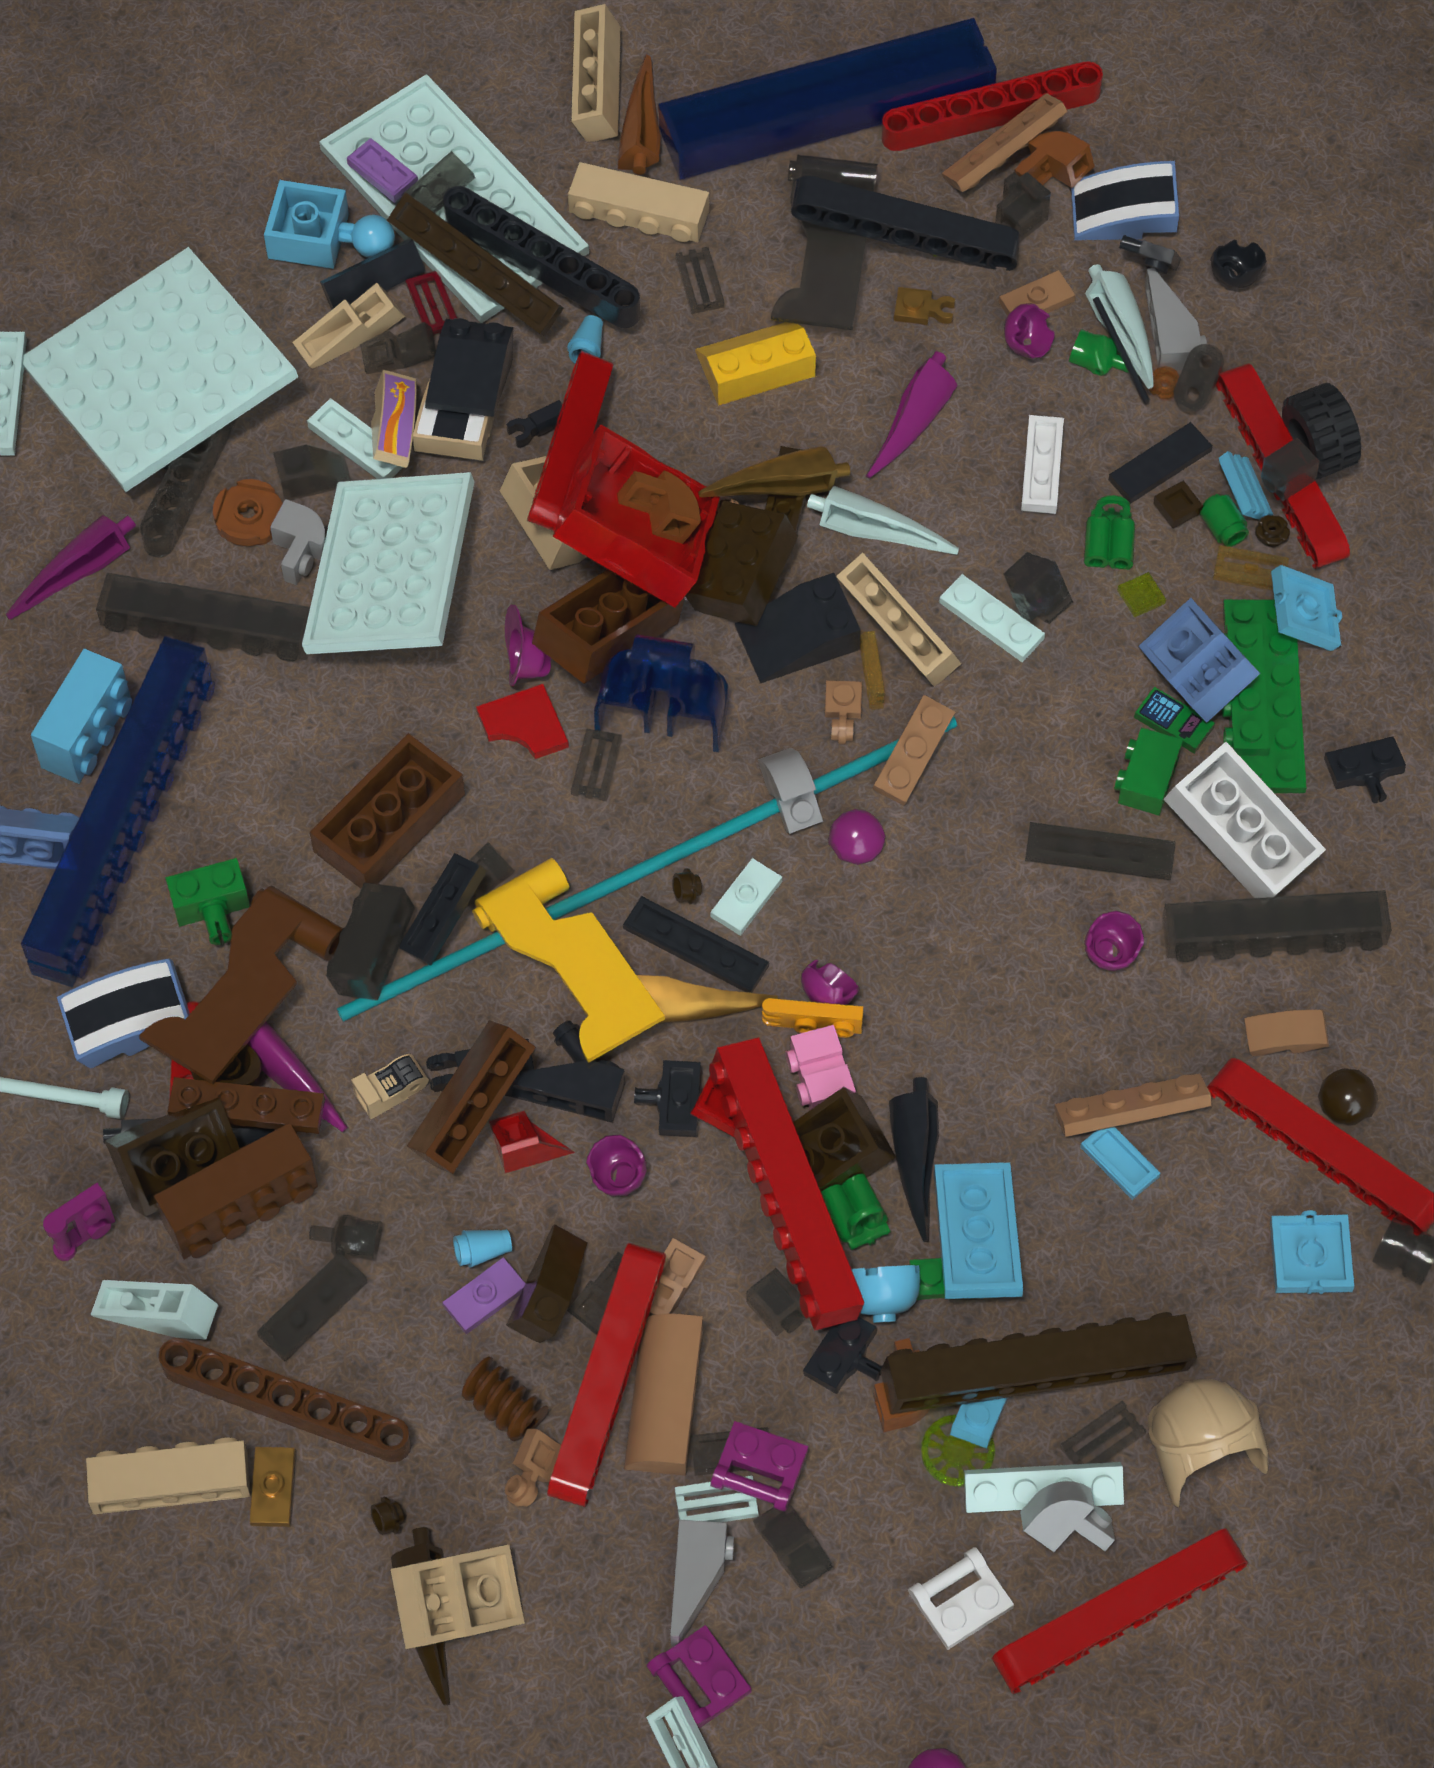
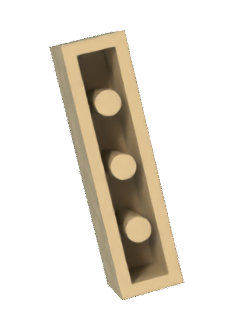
(596, 73)
(638, 202)
(898, 619)
(168, 1476)

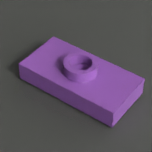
(382, 169)
(484, 1295)

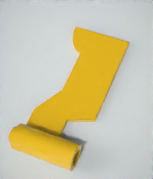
(578, 951)

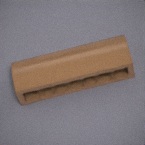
(664, 1394)

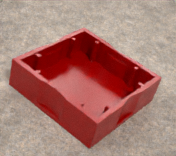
(622, 535)

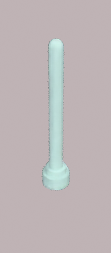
(110, 1102)

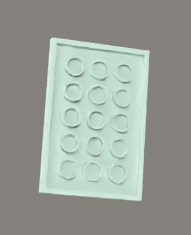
(389, 564)

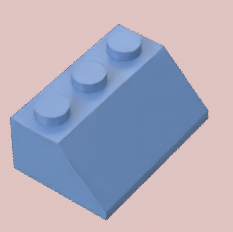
(34, 836)

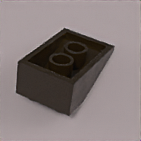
(842, 1139)
(170, 1150)

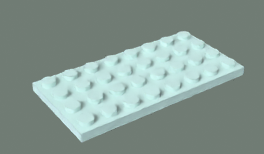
(420, 130)

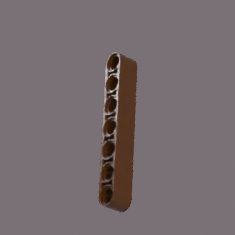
(272, 1387)

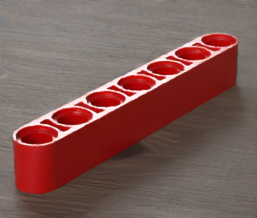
(987, 106)
(571, 433)
(1266, 433)
(1324, 1144)
(606, 1374)
(1119, 1608)

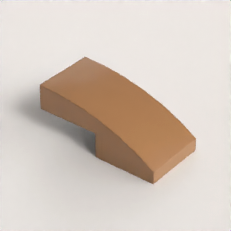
(1286, 1030)
(678, 1274)

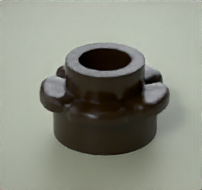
(1269, 537)
(686, 886)
(387, 1516)

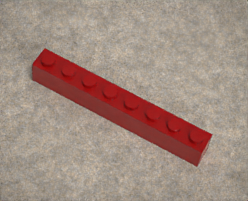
(786, 1184)

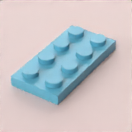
(978, 1230)

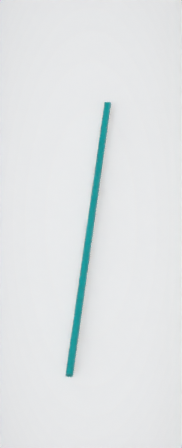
(619, 881)

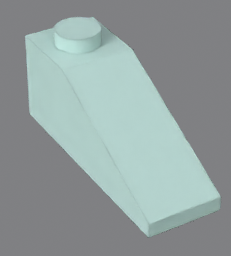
(156, 1307)

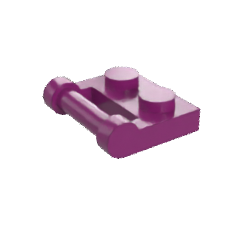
(90, 1218)
(764, 1455)
(709, 1669)

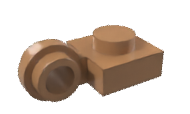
(843, 702)
(537, 1460)

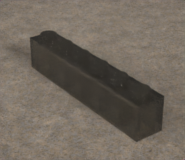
(203, 616)
(1276, 925)

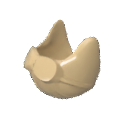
(1200, 1425)

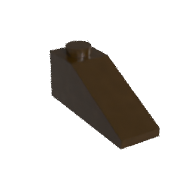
(549, 1286)

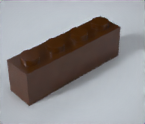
(471, 1096)

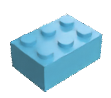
(82, 716)

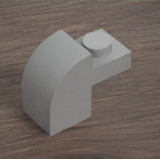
(303, 534)
(793, 787)
(1061, 1510)

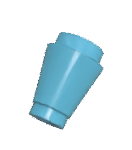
(587, 338)
(480, 1246)

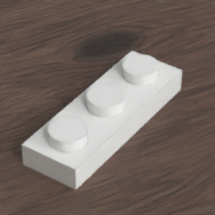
(1042, 464)

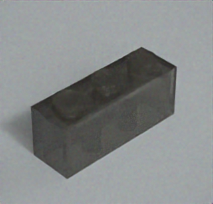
(370, 941)

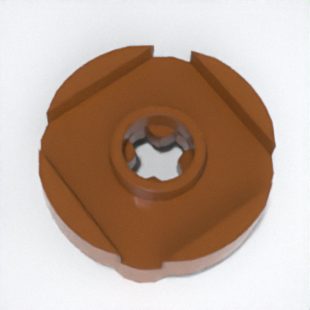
(238, 499)

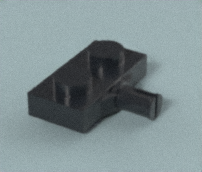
(1153, 255)
(1366, 765)
(675, 1097)
(843, 1354)

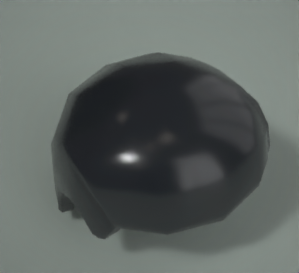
(1246, 261)

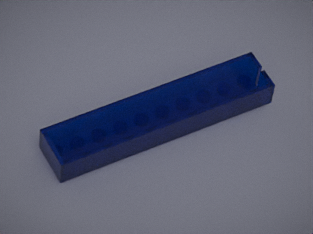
(821, 98)
(118, 813)

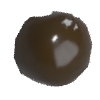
(1348, 1096)

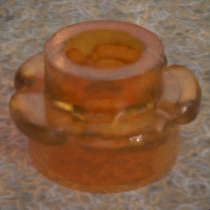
(1164, 375)

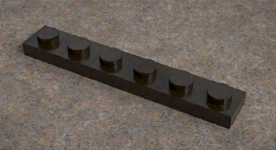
(475, 264)

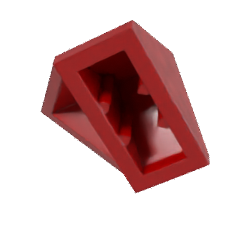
(523, 1142)

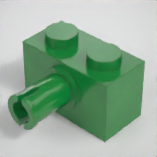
(208, 896)

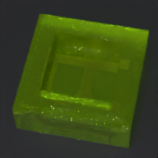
(1141, 594)

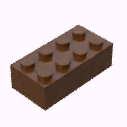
(600, 622)
(387, 812)
(237, 1192)

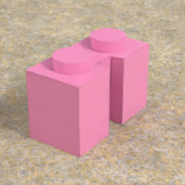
(819, 1065)

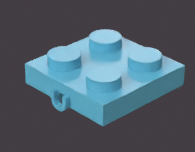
(1306, 608)
(1311, 1253)

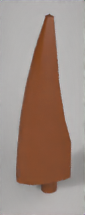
(640, 129)

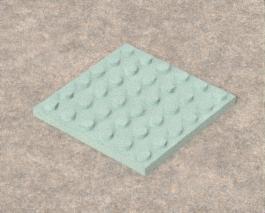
(158, 368)

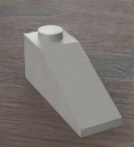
(1172, 325)
(699, 1566)

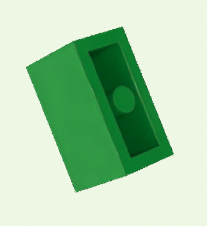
(1149, 770)

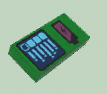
(1174, 719)

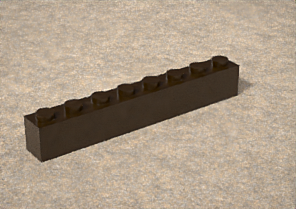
(1037, 1362)

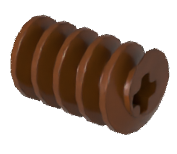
(501, 1401)

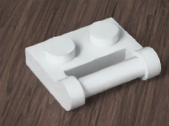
(967, 1610)

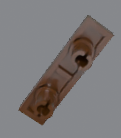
(253, 1104)

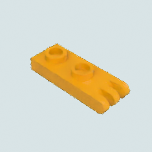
(810, 1016)

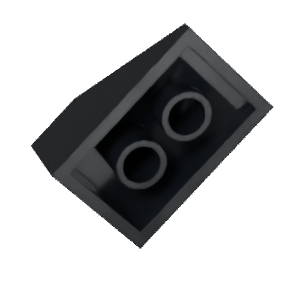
(470, 367)
(801, 629)

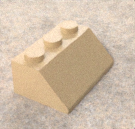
(519, 492)

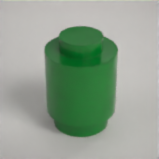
(1224, 520)

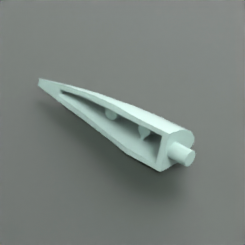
(1125, 316)
(868, 519)

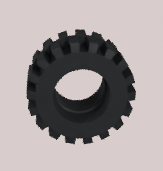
(1325, 426)

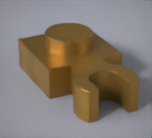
(917, 306)

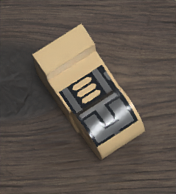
(389, 1085)

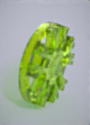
(954, 1452)

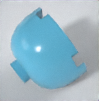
(888, 1290)

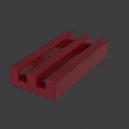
(422, 280)

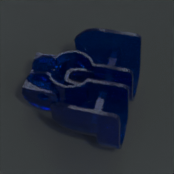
(668, 666)

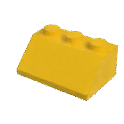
(757, 361)

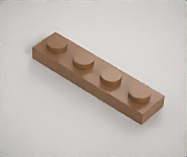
(1004, 142)
(1132, 1104)

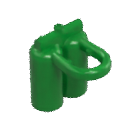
(1110, 535)
(856, 1212)

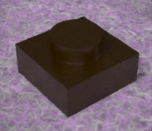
(1178, 504)

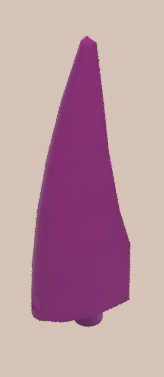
(918, 407)
(83, 556)
(288, 1071)

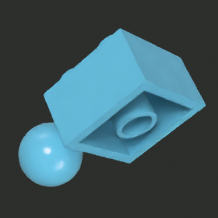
(312, 222)

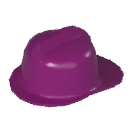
(524, 657)

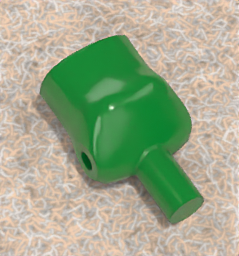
(1096, 353)

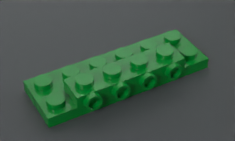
(1268, 712)

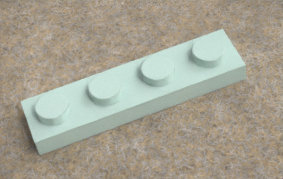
(11, 377)
(1014, 1487)

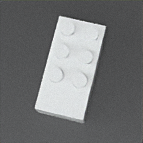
(1244, 823)

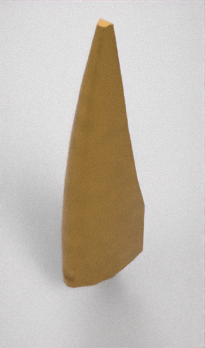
(790, 474)
(692, 1002)

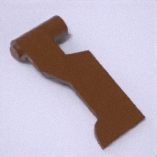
(248, 989)

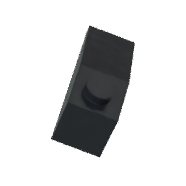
(575, 1087)

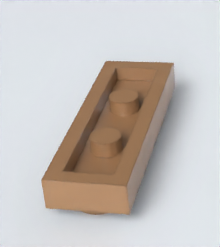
(913, 750)

